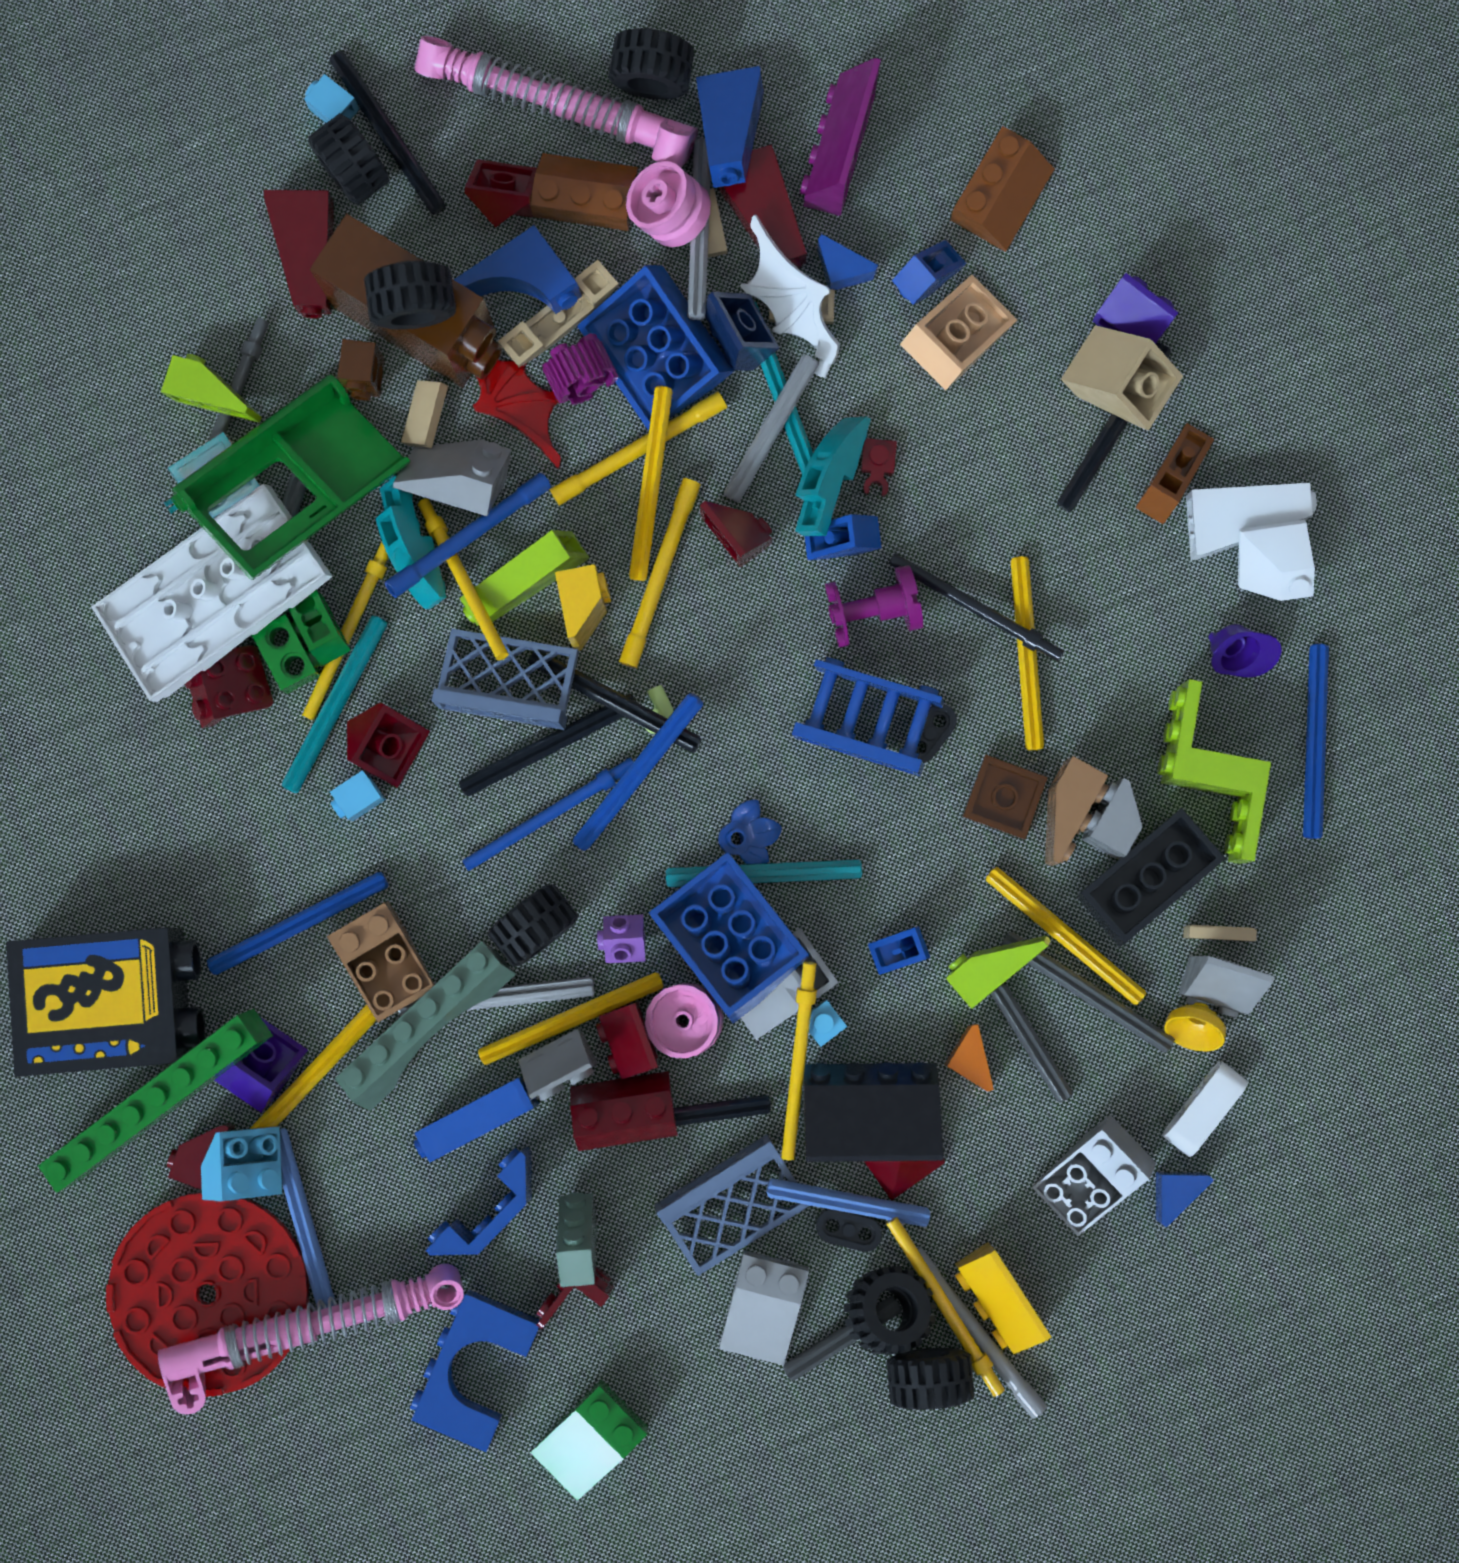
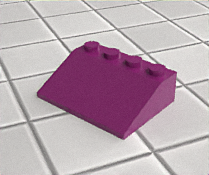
(841, 138)

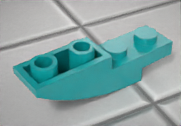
(830, 464)
(405, 545)

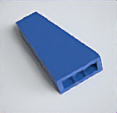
(730, 120)
(474, 1120)

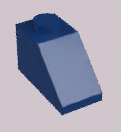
(928, 271)
(845, 537)

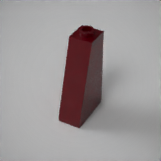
(767, 197)
(302, 228)

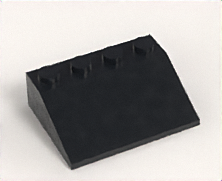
(872, 1112)

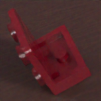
(230, 687)
(598, 1293)

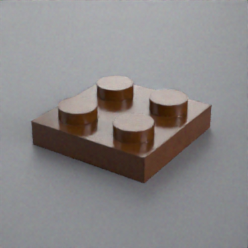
(1004, 797)

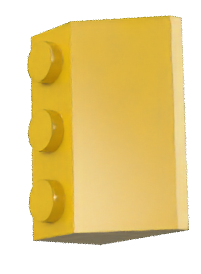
(582, 601)
(1000, 1300)

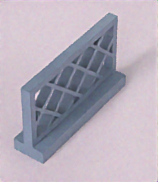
(499, 706)
(709, 1186)

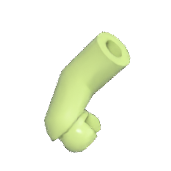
(661, 702)

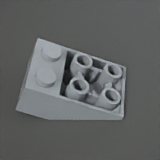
(781, 1001)
(557, 1062)
(1095, 1175)

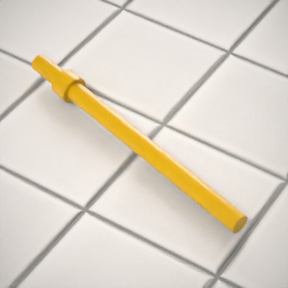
(438, 530)
(375, 571)
(806, 998)
(980, 1361)

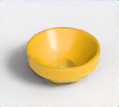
(1196, 1027)

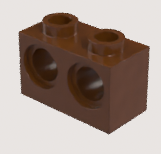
(361, 369)

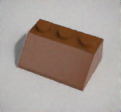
(1002, 189)
(582, 191)

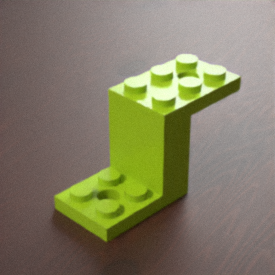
(1214, 773)

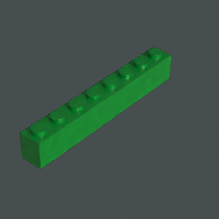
(155, 1100)

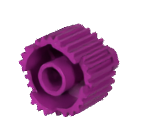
(579, 370)

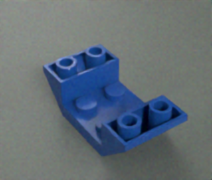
(458, 1240)

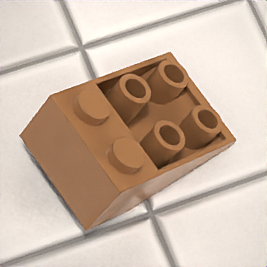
(1068, 804)
(382, 961)

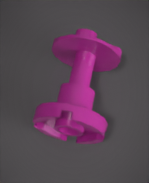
(886, 603)

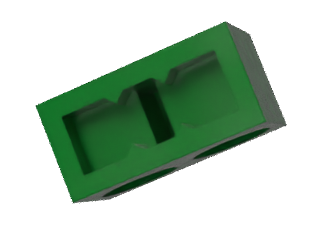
(319, 628)
(280, 657)

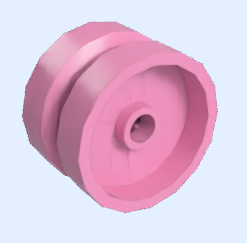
(668, 204)
(674, 1037)

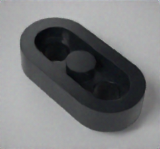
(933, 736)
(848, 1229)

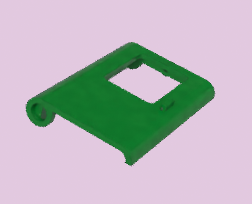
(321, 444)

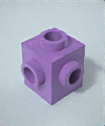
(622, 938)

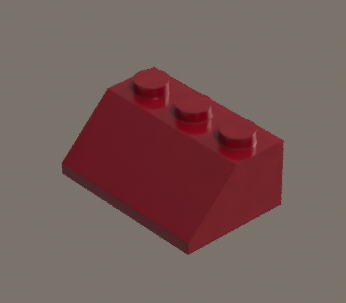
(622, 1111)

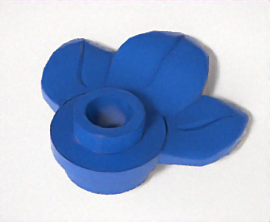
(754, 833)

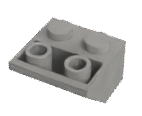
(1116, 821)

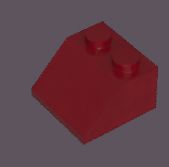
(628, 1041)

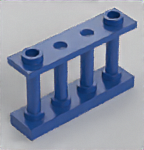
(875, 748)

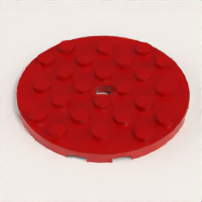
(196, 1243)

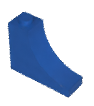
(525, 267)

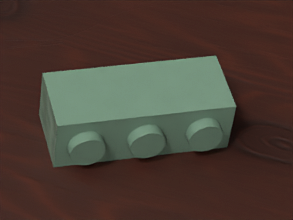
(576, 1240)

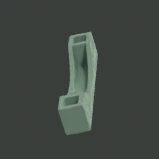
(383, 1062)

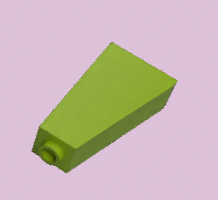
(528, 573)

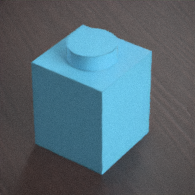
(329, 99)
(356, 796)
(825, 1023)

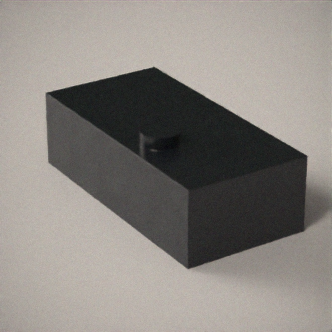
(1150, 877)

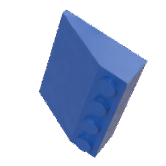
(656, 343)
(729, 937)

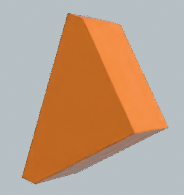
(970, 1059)

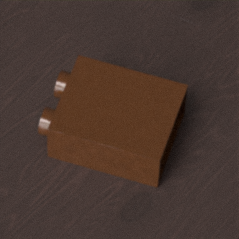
(451, 348)

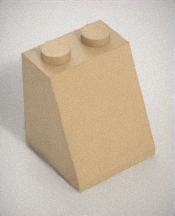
(1122, 375)

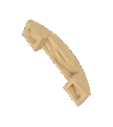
(547, 328)

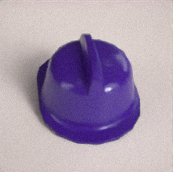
(1243, 652)

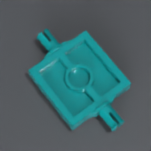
(199, 457)

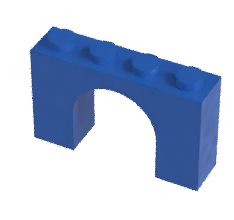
(441, 1403)

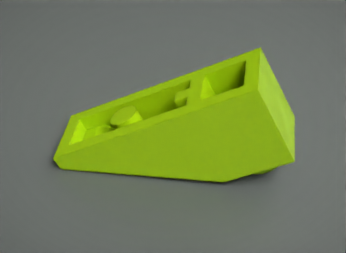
(199, 386)
(989, 968)

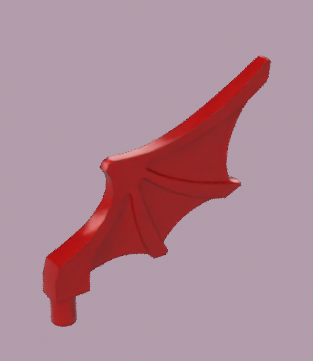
(520, 403)

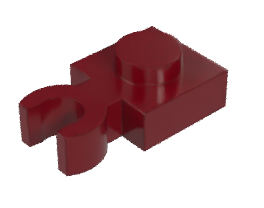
(878, 460)

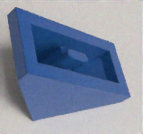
(843, 266)
(899, 950)
(1176, 1192)

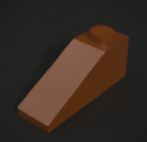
(1175, 474)

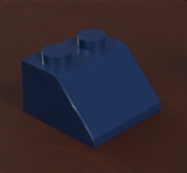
(739, 329)

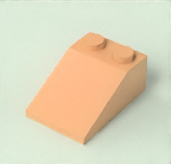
(958, 332)

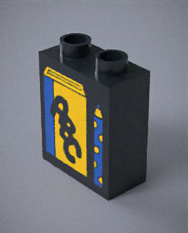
(102, 1000)

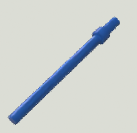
(604, 780)

